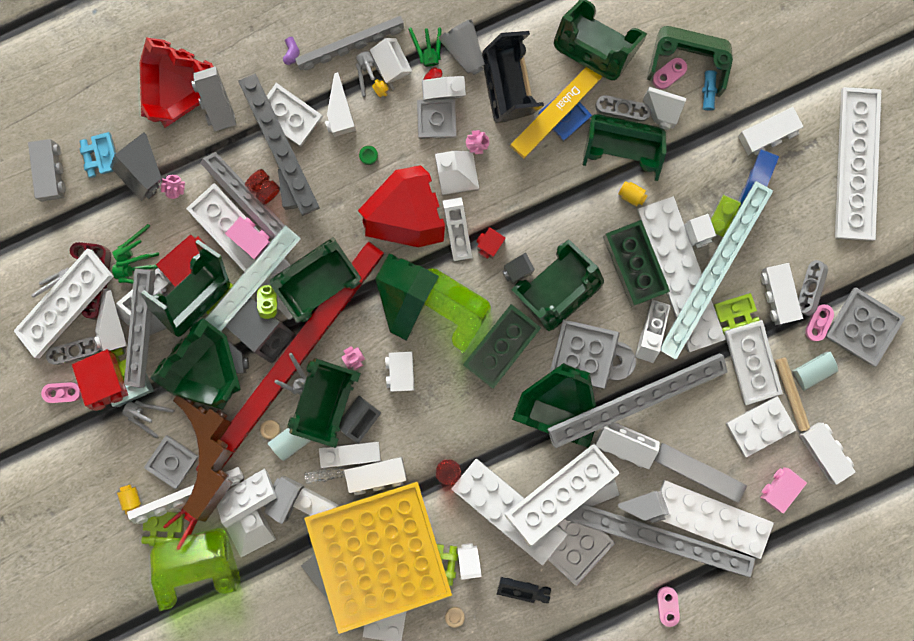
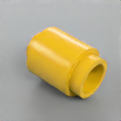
(633, 193)
(128, 498)

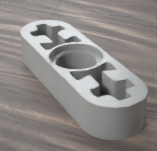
(634, 117)
(821, 275)
(60, 349)

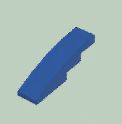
(761, 172)

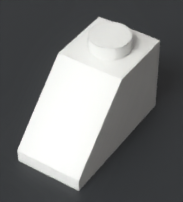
(443, 88)

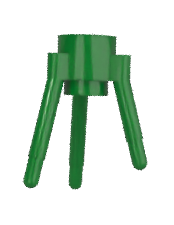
(430, 57)
(124, 251)
(123, 271)

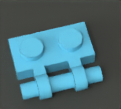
(104, 152)

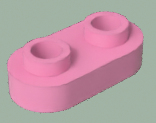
(670, 73)
(820, 324)
(62, 392)
(668, 607)

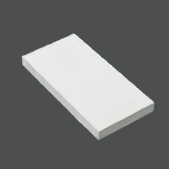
(753, 362)

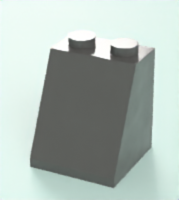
(138, 167)
(261, 335)

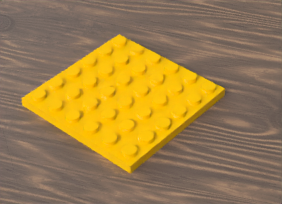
(377, 557)

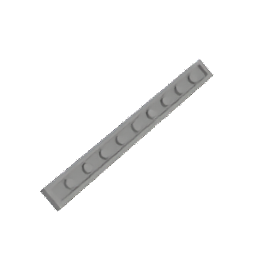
(637, 400)
(662, 540)

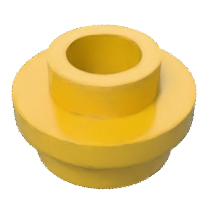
(380, 88)

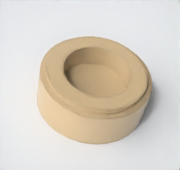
(270, 429)
(454, 617)

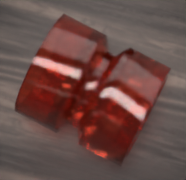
(261, 185)
(448, 471)

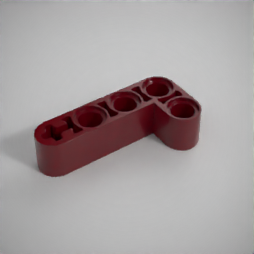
(105, 259)

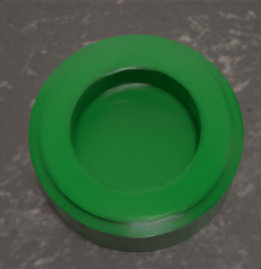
(368, 155)

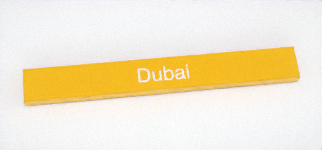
(555, 112)

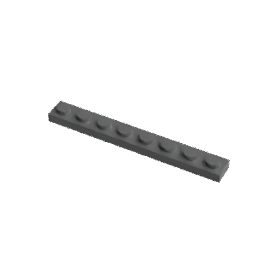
(278, 144)

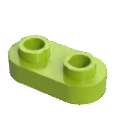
(267, 302)

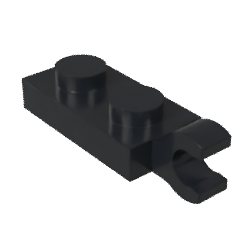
(523, 590)

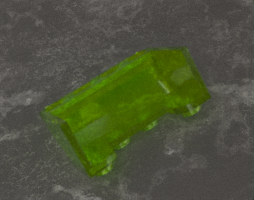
(460, 307)
(200, 558)

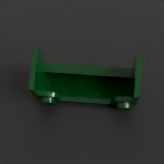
(674, 38)
(626, 140)
(194, 294)

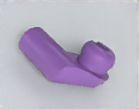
(292, 53)

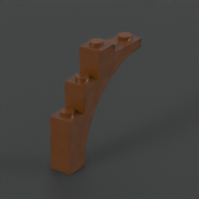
(213, 453)

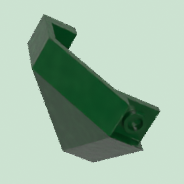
(403, 293)
(200, 367)
(555, 399)

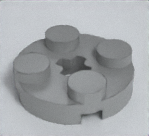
(627, 364)

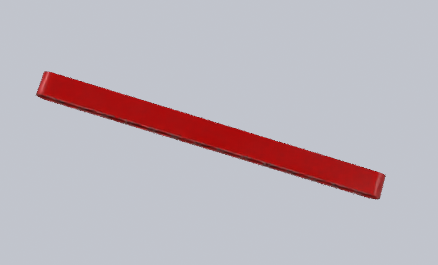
(300, 348)

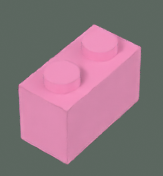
(247, 237)
(783, 489)

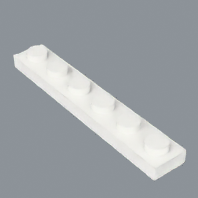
(174, 501)

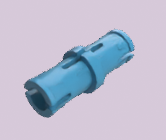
(709, 90)

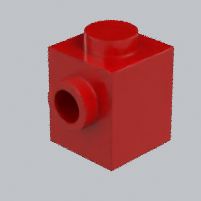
(489, 243)

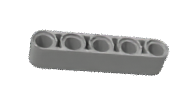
(700, 473)

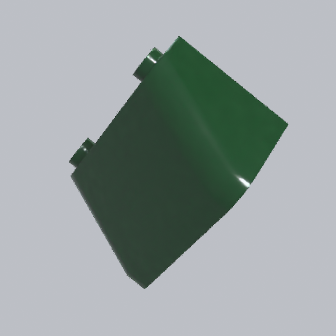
(595, 43)
(314, 279)
(560, 286)
(322, 402)

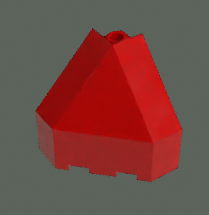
(167, 81)
(404, 210)

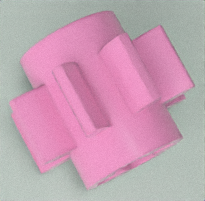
(477, 142)
(173, 186)
(353, 358)

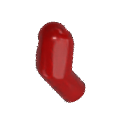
(433, 73)

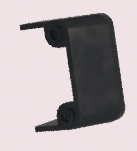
(505, 77)

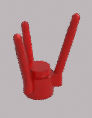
(190, 528)

